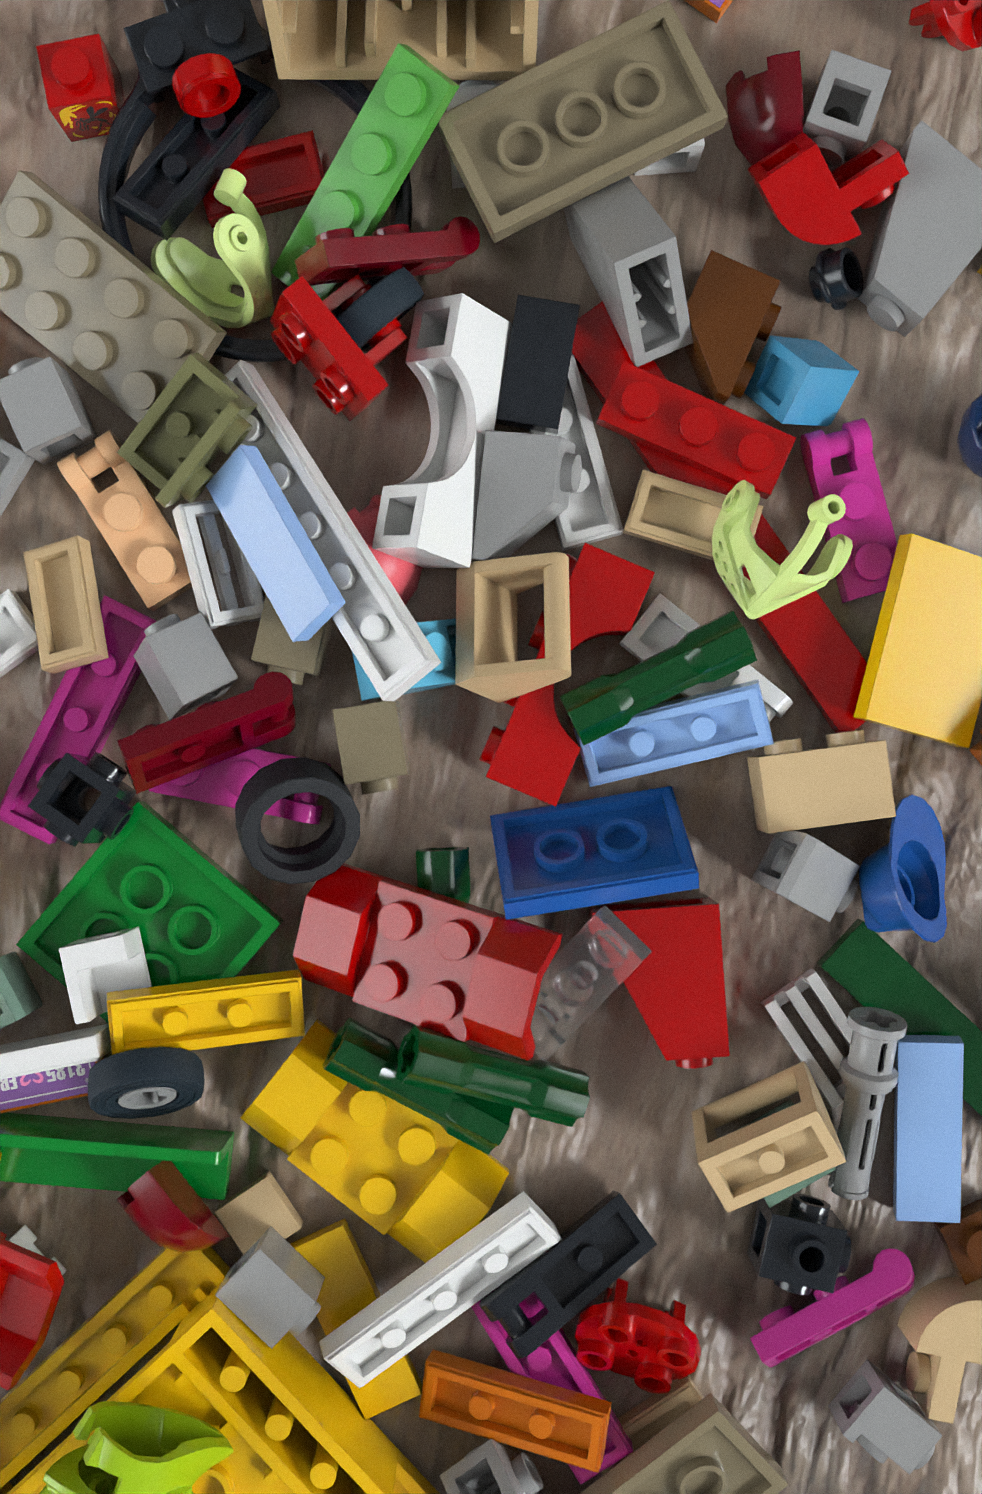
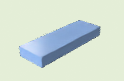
(275, 543)
(680, 734)
(928, 1128)

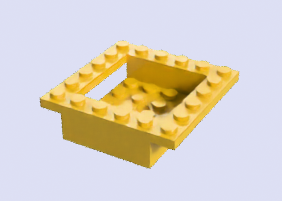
(274, 1405)

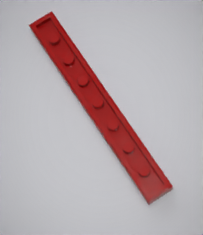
(801, 630)

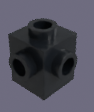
(63, 795)
(799, 1244)

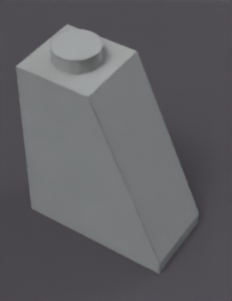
(923, 232)
(633, 269)

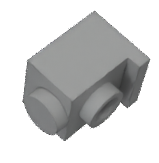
(844, 106)
(884, 1419)

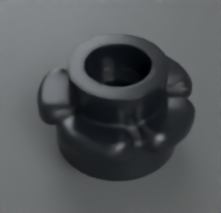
(836, 277)

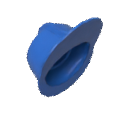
(906, 877)

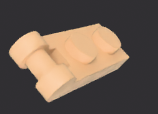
(130, 521)

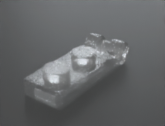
(583, 978)

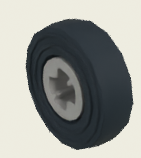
(145, 1082)

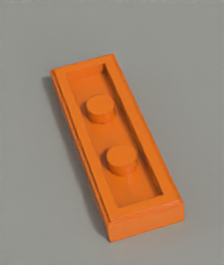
(515, 1410)

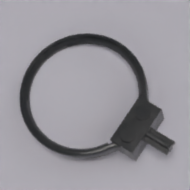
(159, 49)

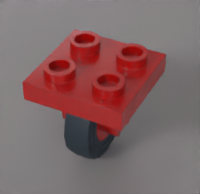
(334, 345)

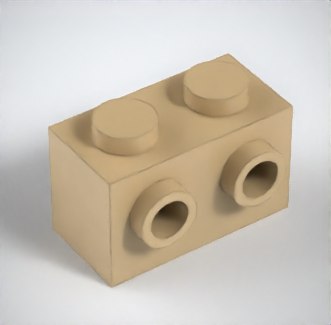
(821, 784)

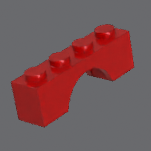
(534, 748)

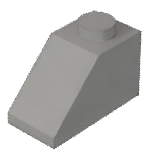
(521, 489)
(808, 873)

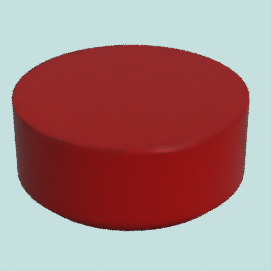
(206, 85)

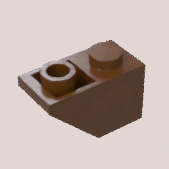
(726, 315)

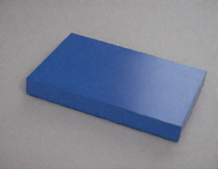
(592, 852)

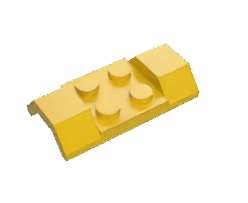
(374, 1152)

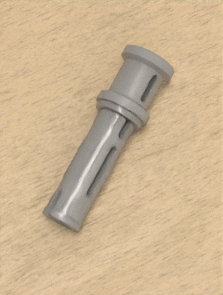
(868, 1077)

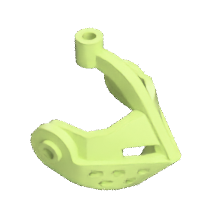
(245, 262)
(773, 583)

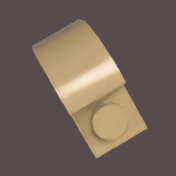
(946, 1332)

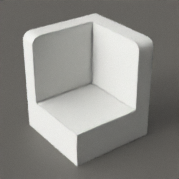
(102, 966)

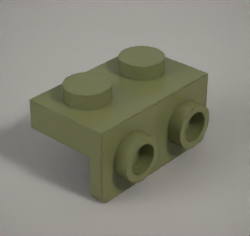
(187, 430)

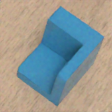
(800, 381)

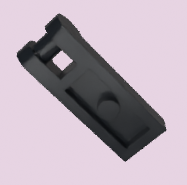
(569, 1273)

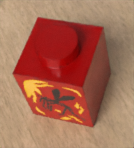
(81, 85)

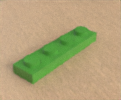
(373, 157)

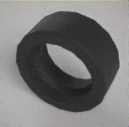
(316, 858)

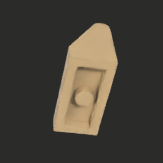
(489, 631)
(771, 1150)

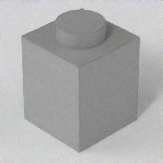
(45, 409)
(184, 664)
(272, 1289)

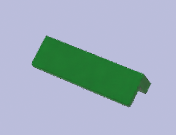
(110, 1153)

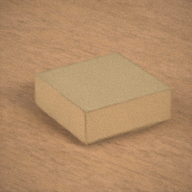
(257, 1208)

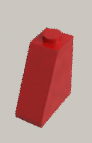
(682, 979)

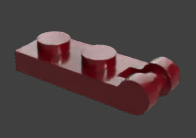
(342, 256)
(210, 733)

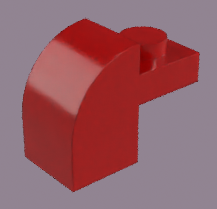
(819, 202)

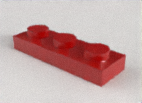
(695, 429)

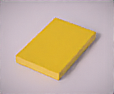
(927, 645)

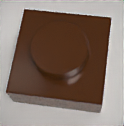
(964, 1242)

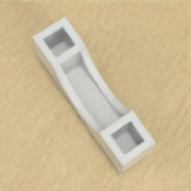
(460, 362)

